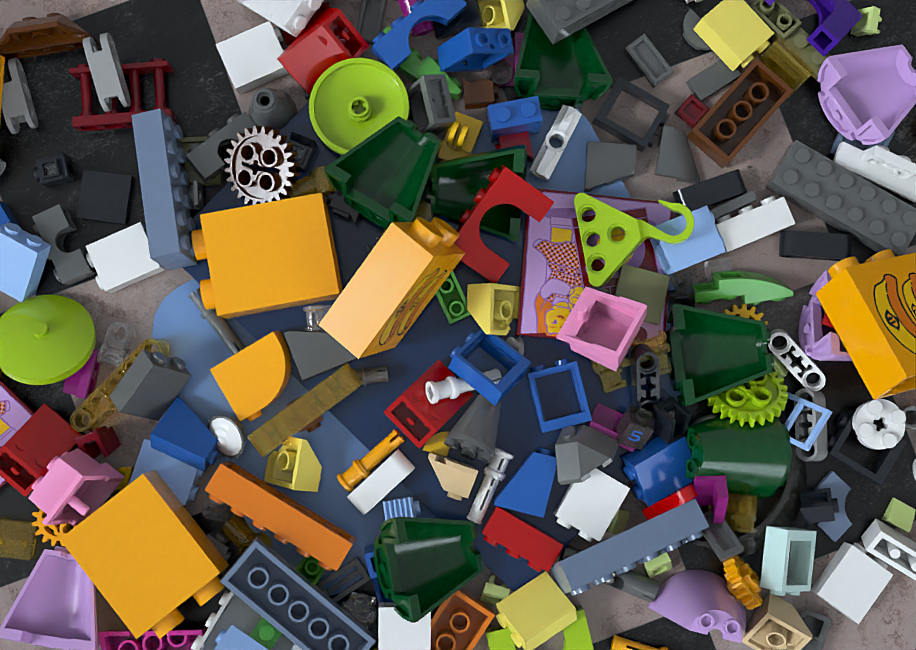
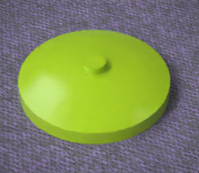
(355, 102)
(45, 339)

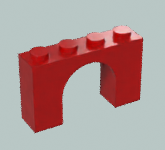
(503, 189)

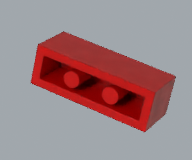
(521, 539)

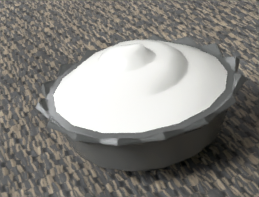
(229, 433)

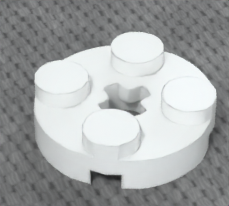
(893, 421)

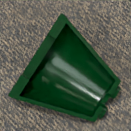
(560, 71)
(386, 172)
(459, 180)
(714, 352)
(750, 457)
(424, 562)

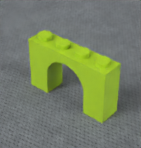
(575, 635)

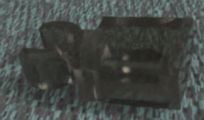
(683, 292)

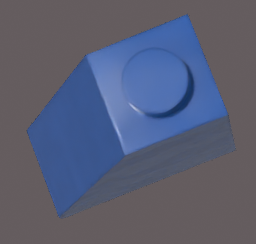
(185, 437)
(530, 484)

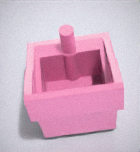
(603, 326)
(74, 488)

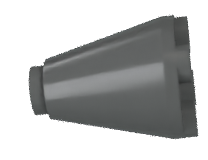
(272, 108)
(476, 430)

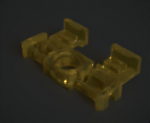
(612, 380)

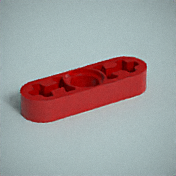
(670, 502)

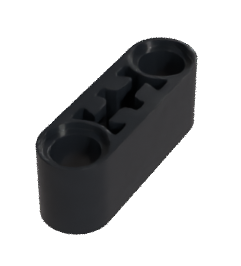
(711, 191)
(814, 245)
(651, 371)

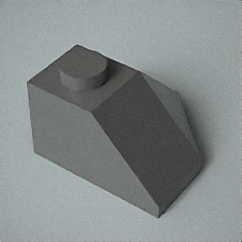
(581, 451)

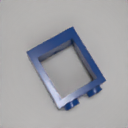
(475, 47)
(501, 352)
(564, 421)

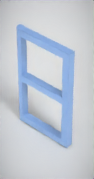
(818, 427)

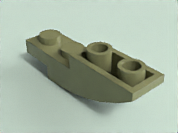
(789, 31)

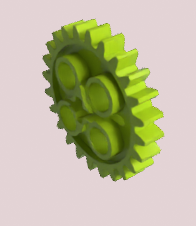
(752, 400)

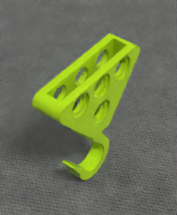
(636, 231)

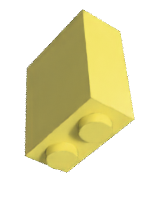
(734, 32)
(535, 612)

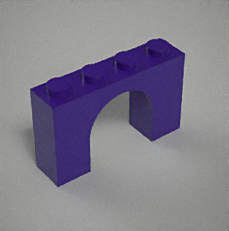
(835, 21)

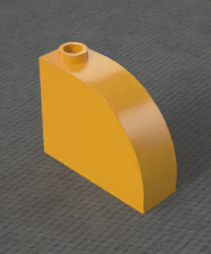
(255, 375)

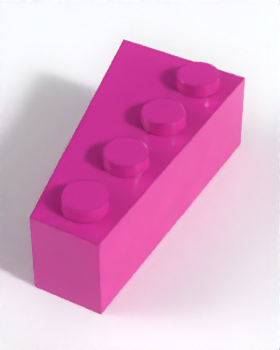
(174, 640)

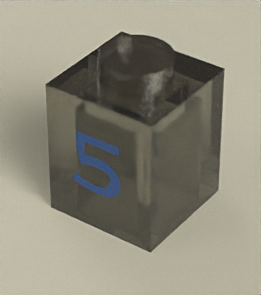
(635, 427)

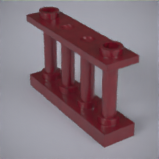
(114, 119)

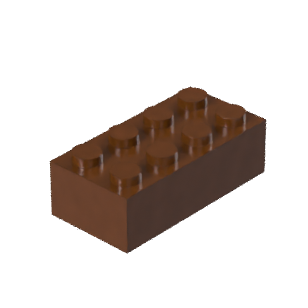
(739, 113)

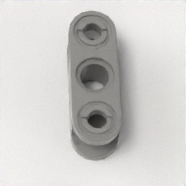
(106, 71)
(16, 98)

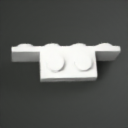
(880, 167)

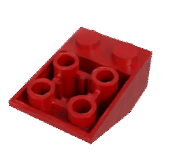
(320, 46)
(416, 414)
(34, 446)

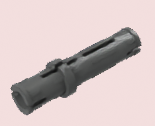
(218, 324)

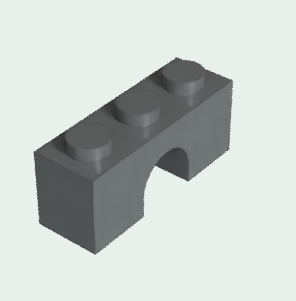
(205, 156)
(53, 227)

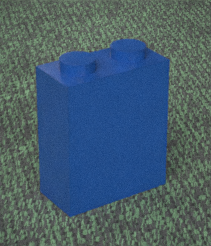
(514, 117)
(657, 469)

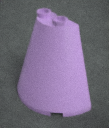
(868, 92)
(816, 339)
(701, 603)
(54, 606)

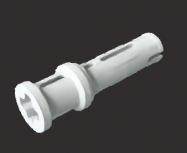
(453, 387)
(494, 473)

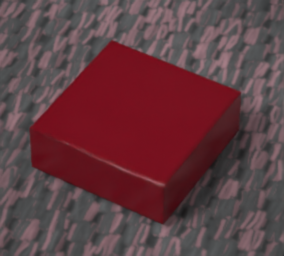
(692, 111)

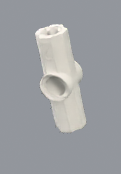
(562, 129)

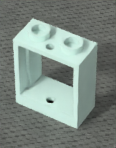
(777, 557)

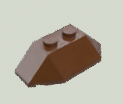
(42, 37)

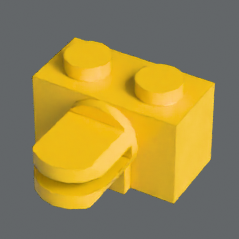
(460, 138)

